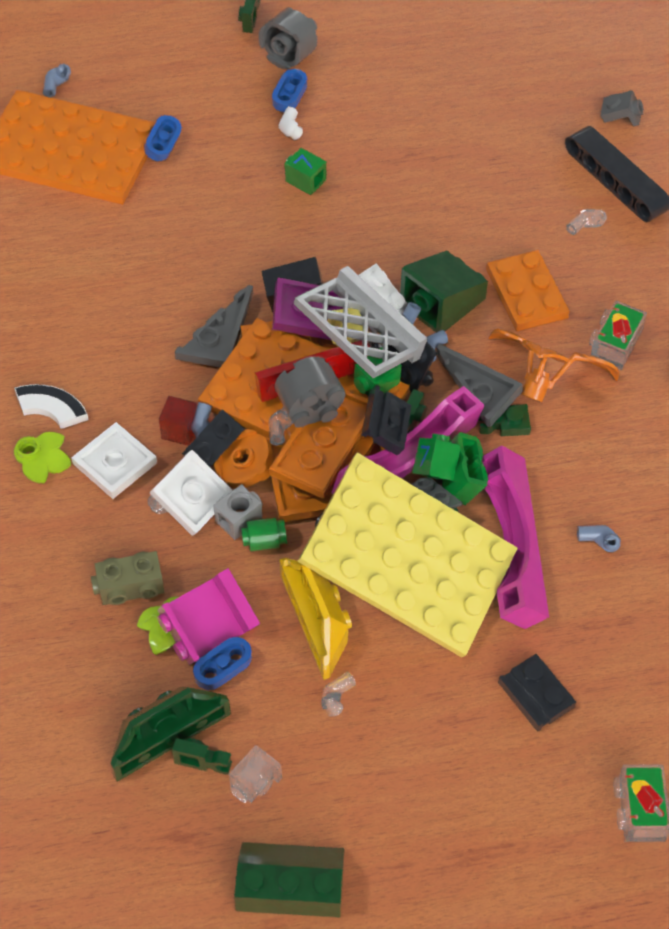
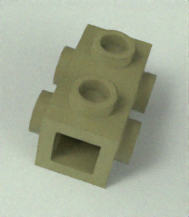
(128, 578)

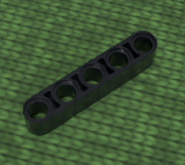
(617, 173)

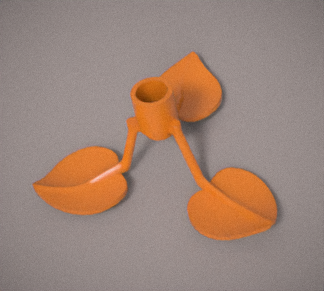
(537, 381)

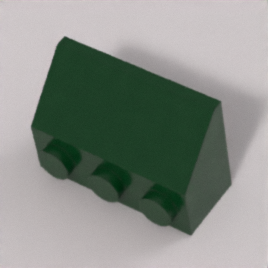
(289, 879)

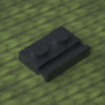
(386, 420)
(537, 692)

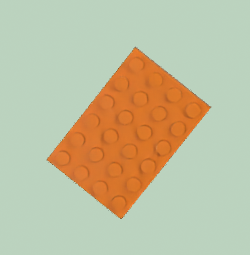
(72, 146)
(259, 349)

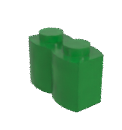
(470, 472)

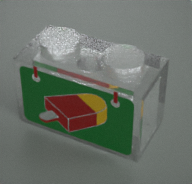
(618, 333)
(643, 803)

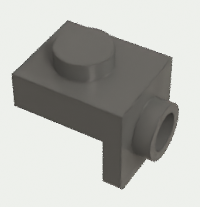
(621, 106)

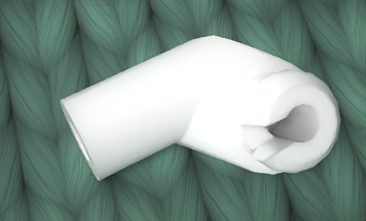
(288, 124)

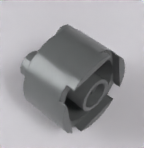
(288, 38)
(310, 392)

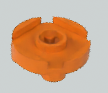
(254, 468)

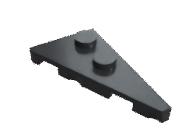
(219, 335)
(489, 386)

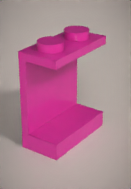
(207, 617)

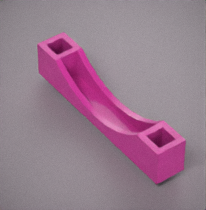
(453, 415)
(522, 590)

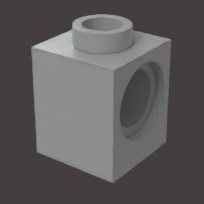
(233, 521)

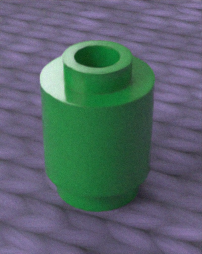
(264, 534)

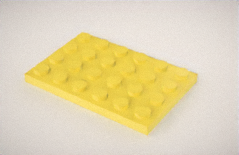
(408, 555)

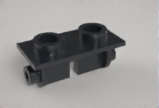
(215, 438)

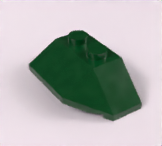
(153, 729)

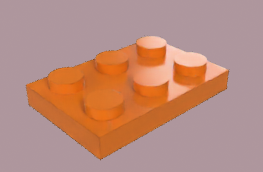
(527, 290)

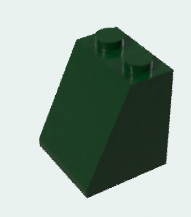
(442, 288)

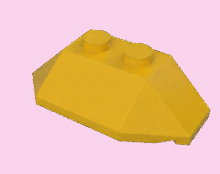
(317, 612)

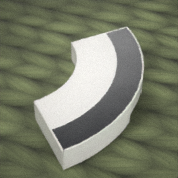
(52, 403)

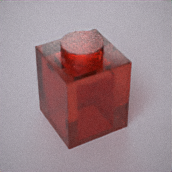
(176, 420)

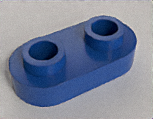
(289, 89)
(162, 140)
(220, 663)

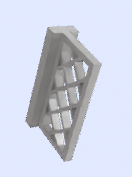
(374, 312)

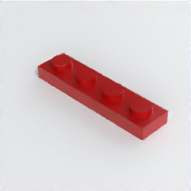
(339, 361)

